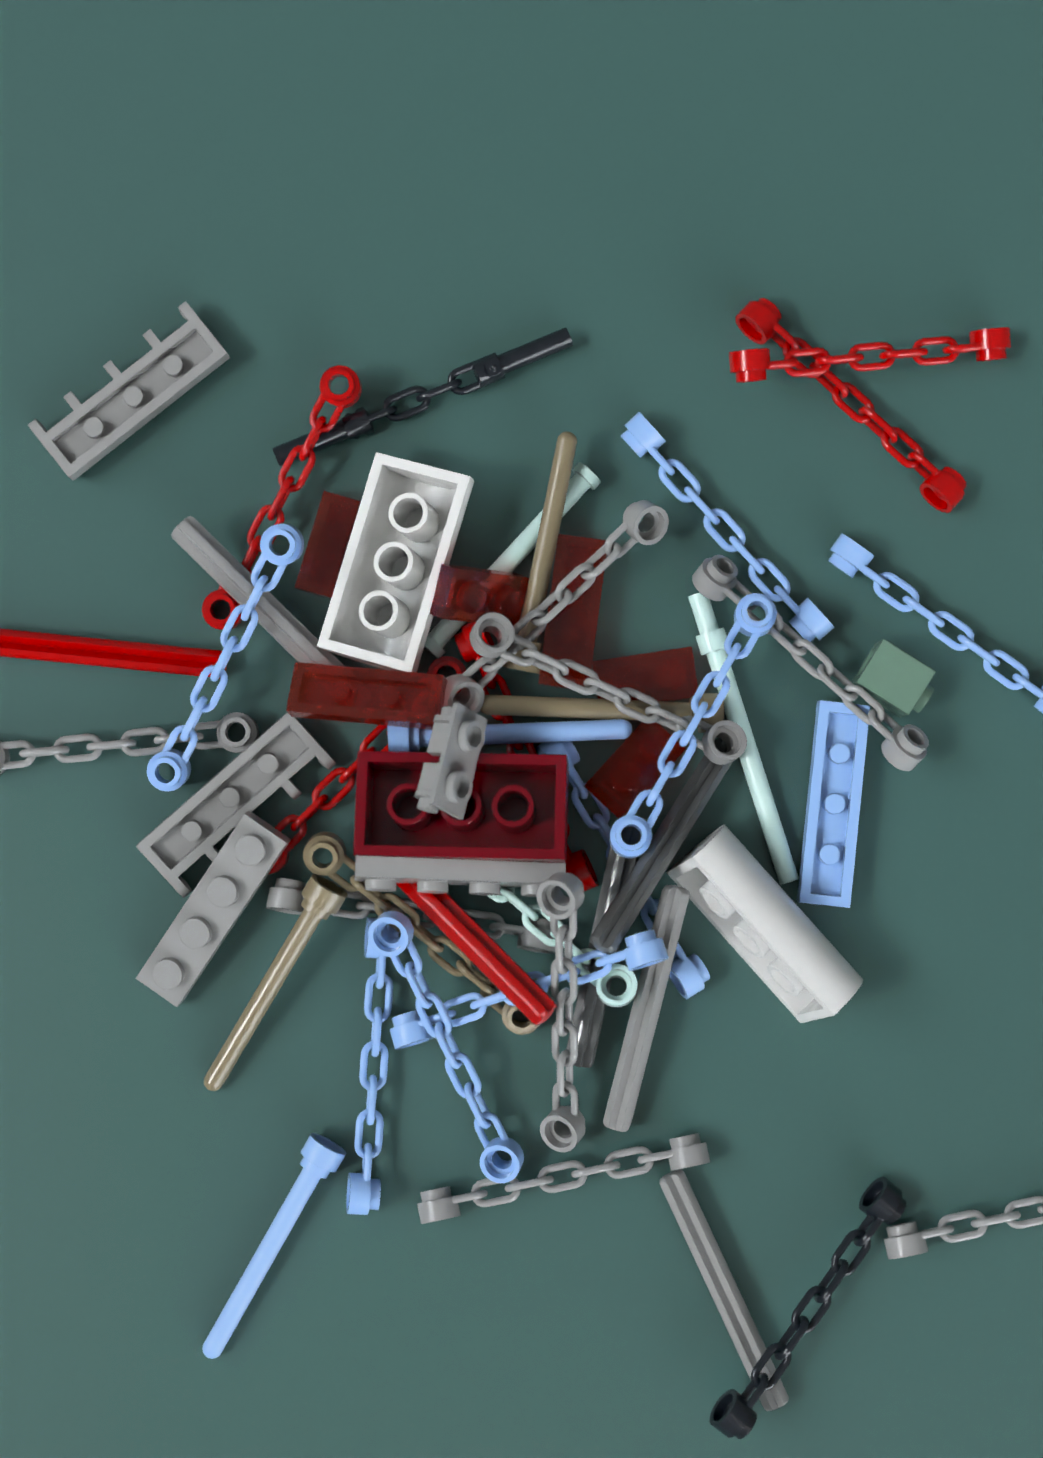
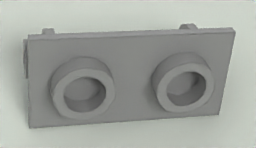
(457, 740)

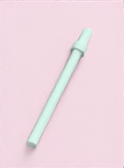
(712, 644)

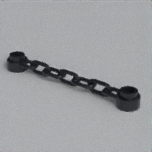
(733, 1411)

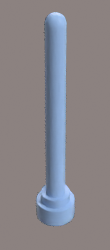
(410, 739)
(318, 1160)

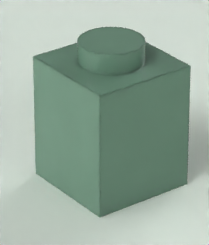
(895, 679)

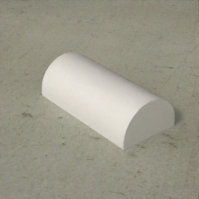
(394, 563)
(766, 927)

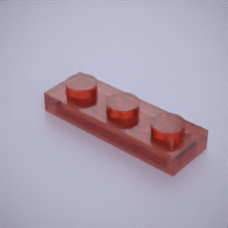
(574, 629)
(366, 695)

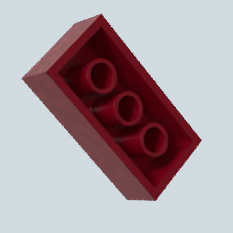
(511, 816)

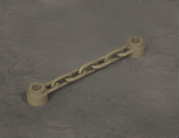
(382, 902)

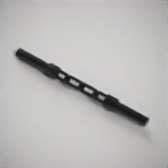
(486, 370)

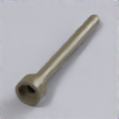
(547, 536)
(586, 707)
(320, 900)

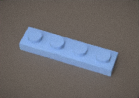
(833, 805)

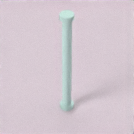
(516, 553)

